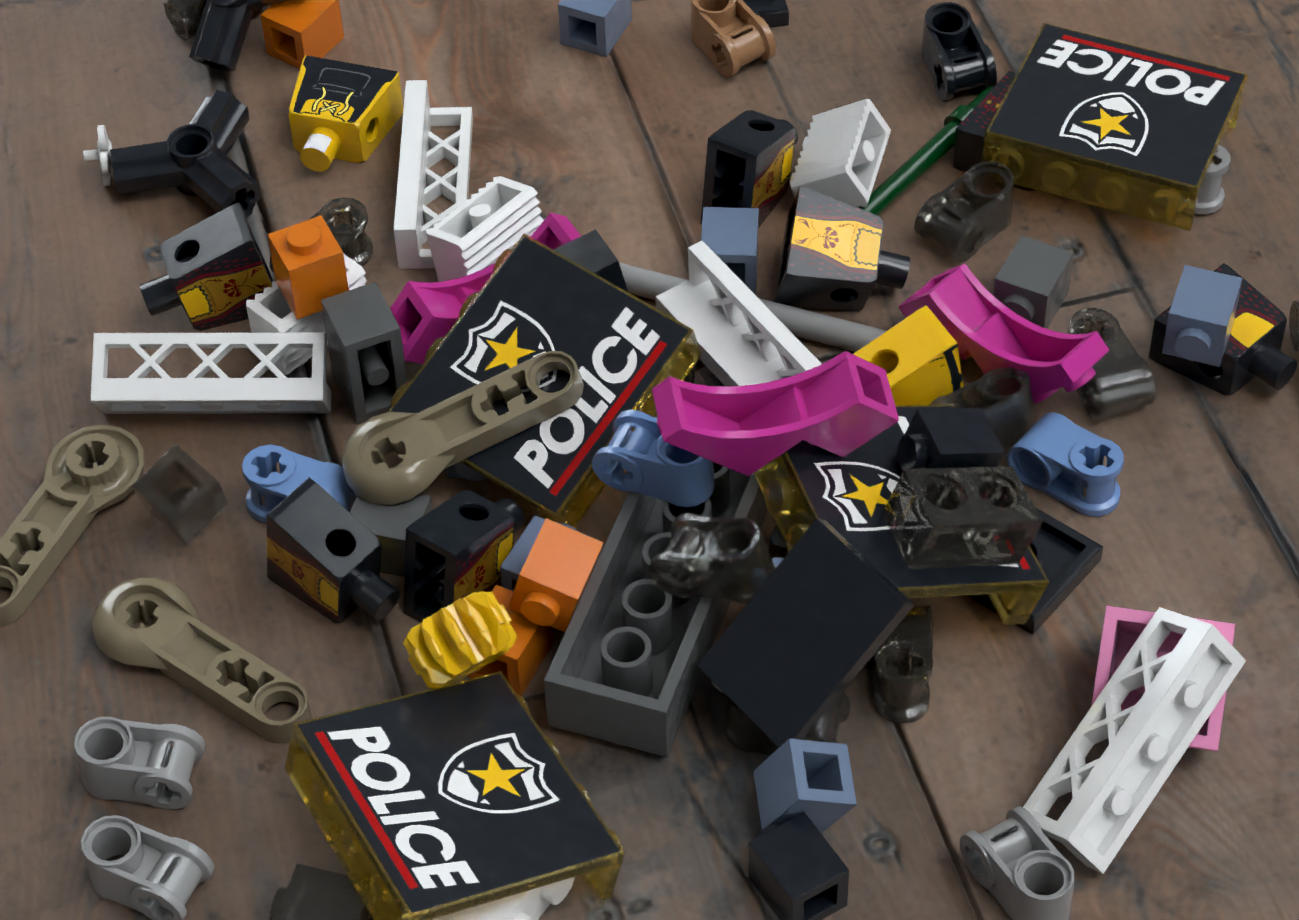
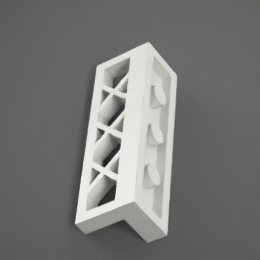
(415, 172)
(732, 326)
(210, 395)
(1142, 739)

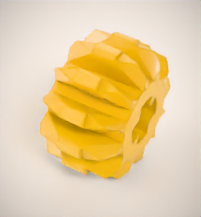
(460, 639)

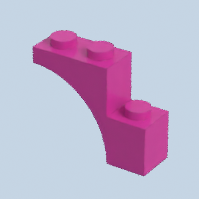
(432, 308)
(1004, 339)
(751, 425)

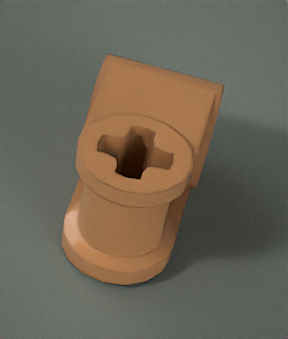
(730, 34)

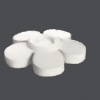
(101, 154)

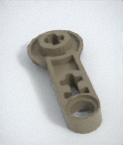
(452, 430)
(65, 508)
(194, 654)

